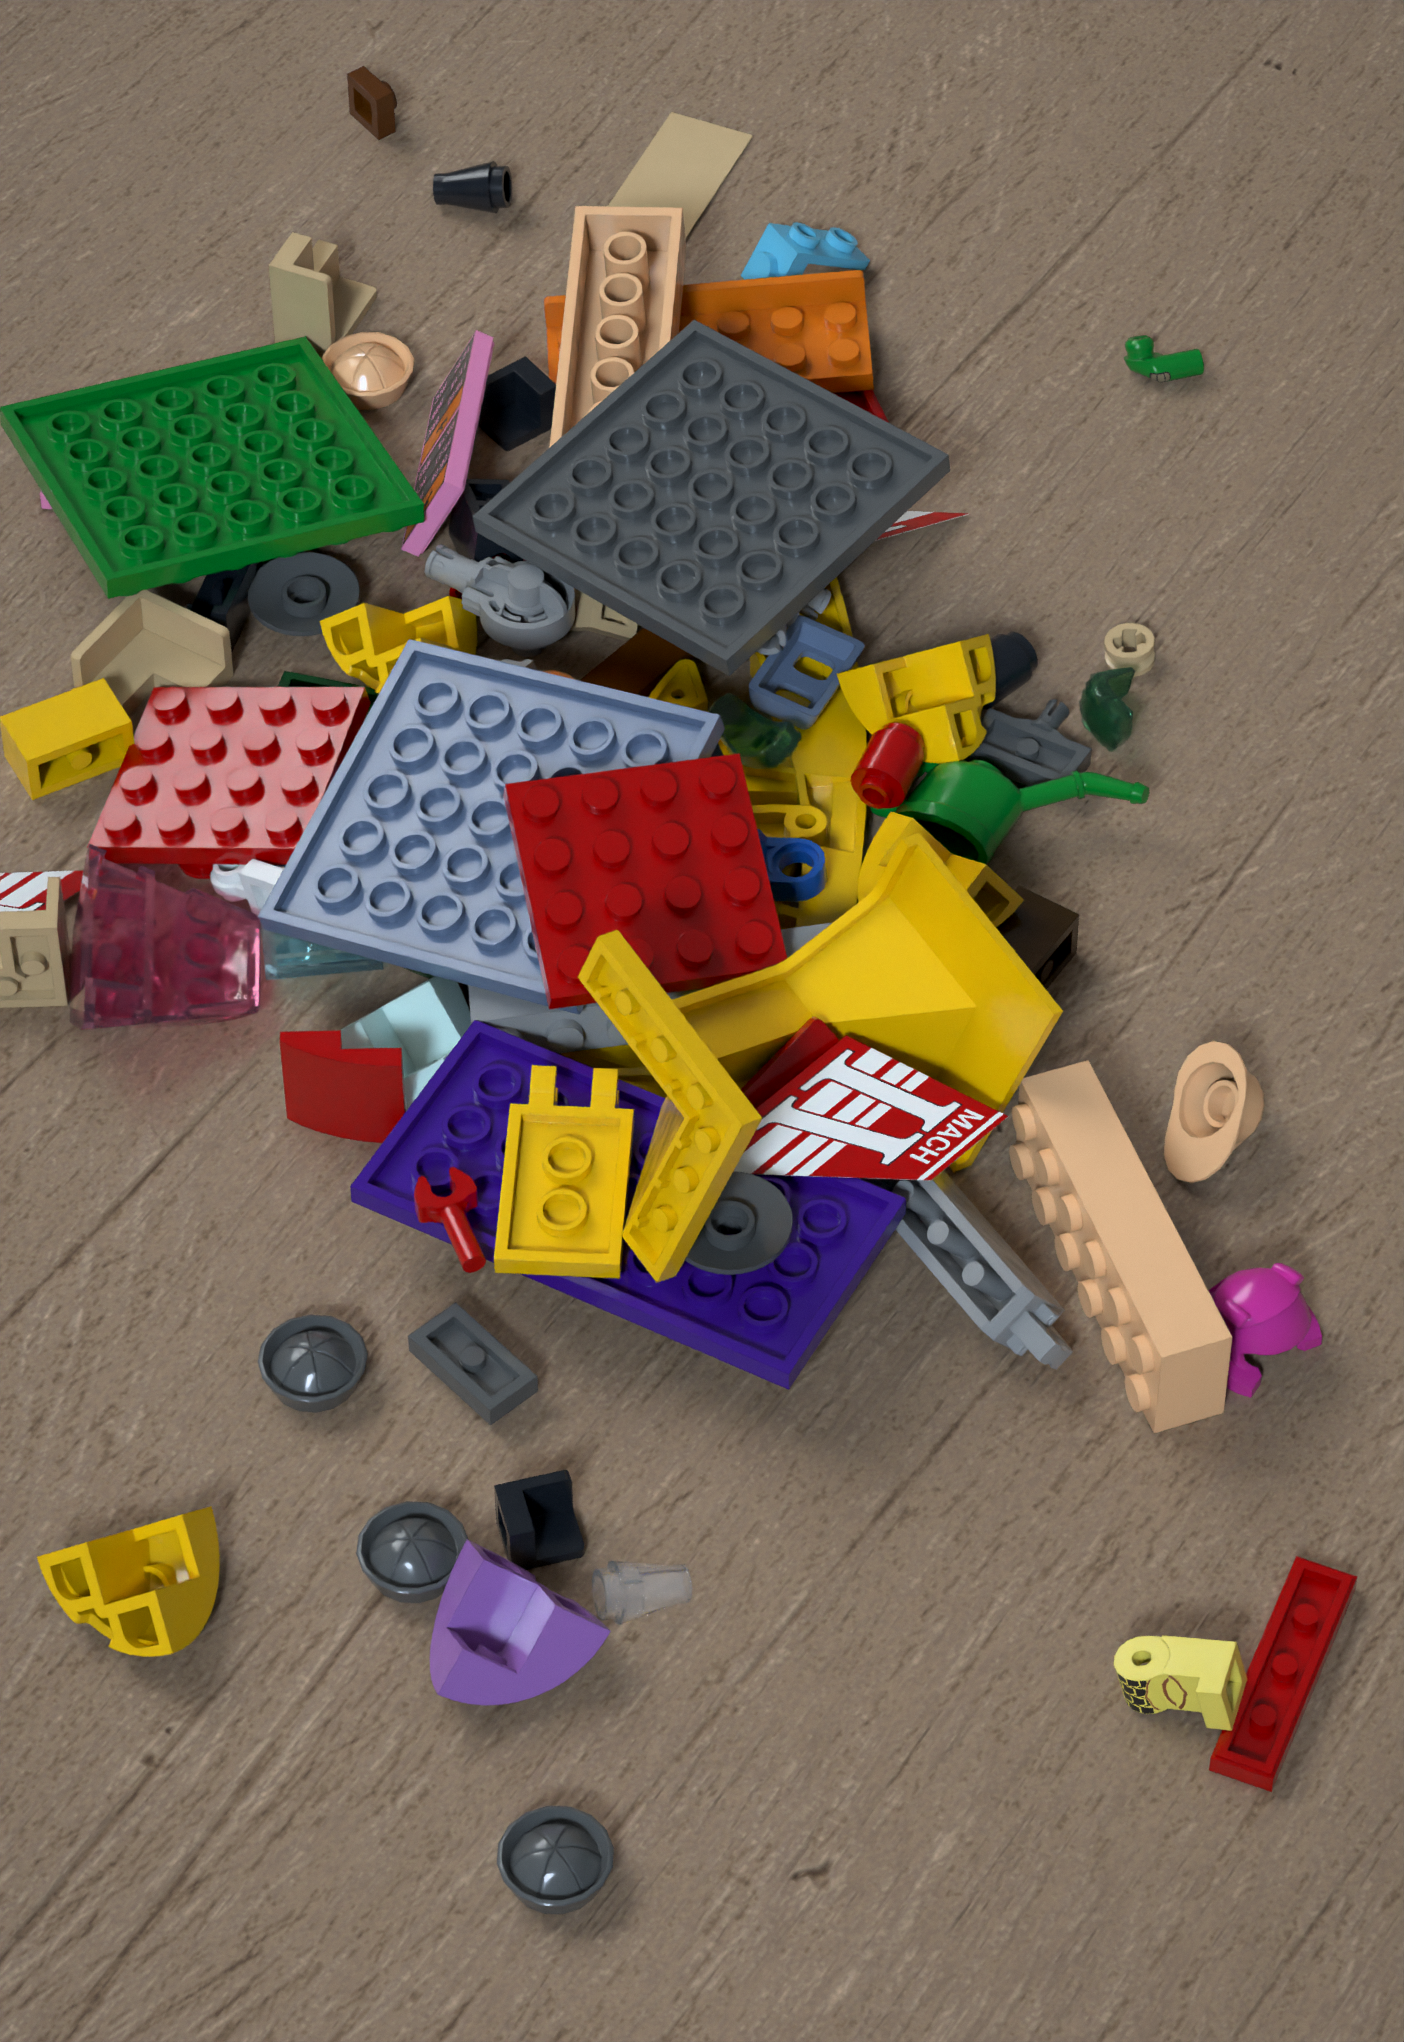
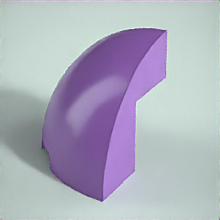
(505, 1633)

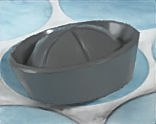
(313, 1362)
(410, 1550)
(555, 1858)

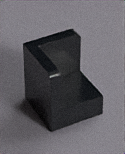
(517, 404)
(538, 1520)

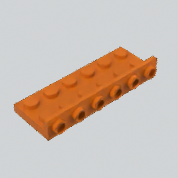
(798, 321)

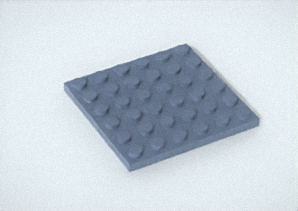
(415, 832)

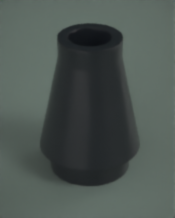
(476, 187)

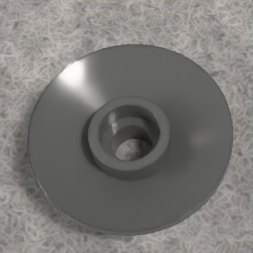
(301, 591)
(756, 1216)

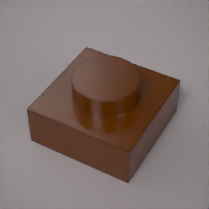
(372, 102)

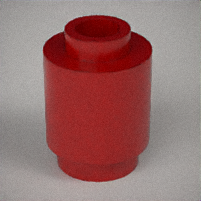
(888, 766)

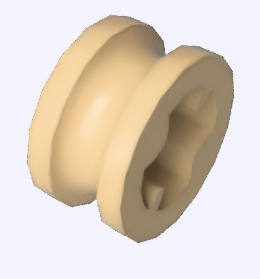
(1130, 636)

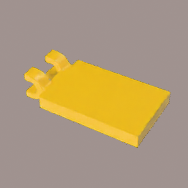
(565, 1182)

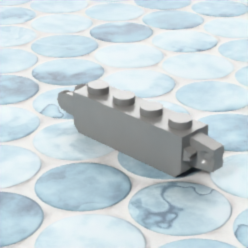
(978, 1267)

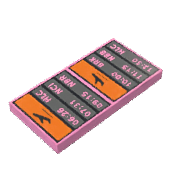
(449, 441)

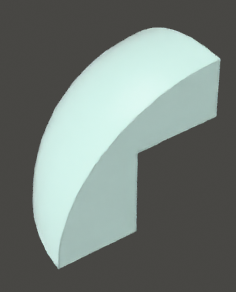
(422, 1023)

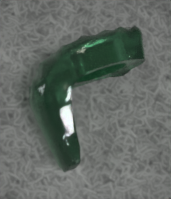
(1104, 711)
(756, 738)

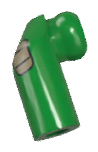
(1161, 367)

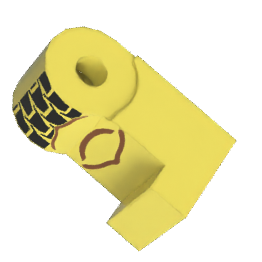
(1182, 1676)

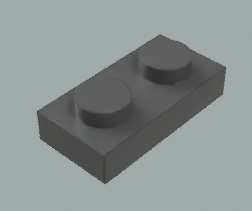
(473, 1363)

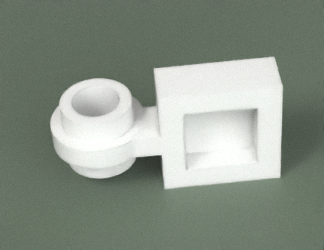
(245, 882)

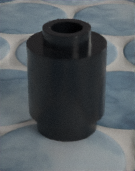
(1013, 664)

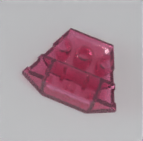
(158, 953)

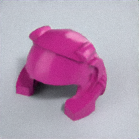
(1264, 1318)

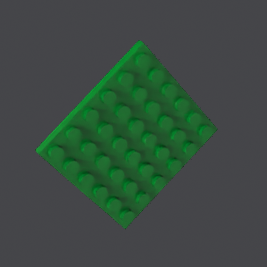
(209, 466)

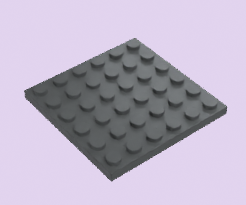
(711, 496)

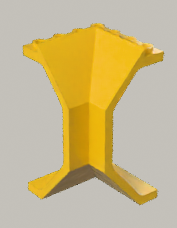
(899, 971)

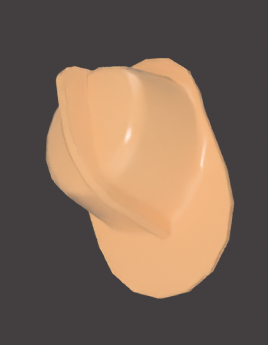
(1211, 1112)

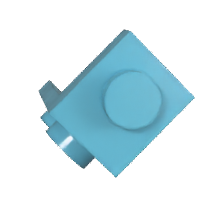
(789, 250)

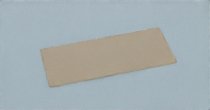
(682, 167)

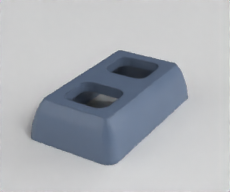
(777, 672)

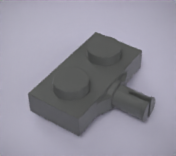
(1030, 748)

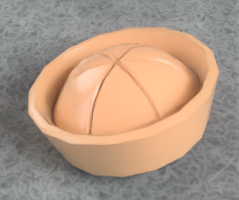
(370, 368)

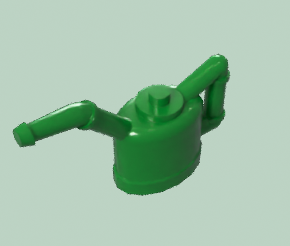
(975, 806)

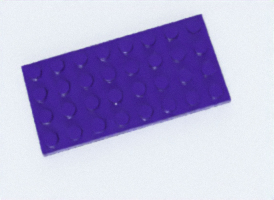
(750, 1320)

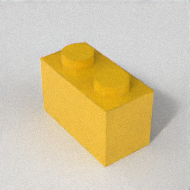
(66, 738)

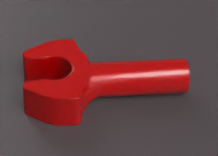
(452, 1213)

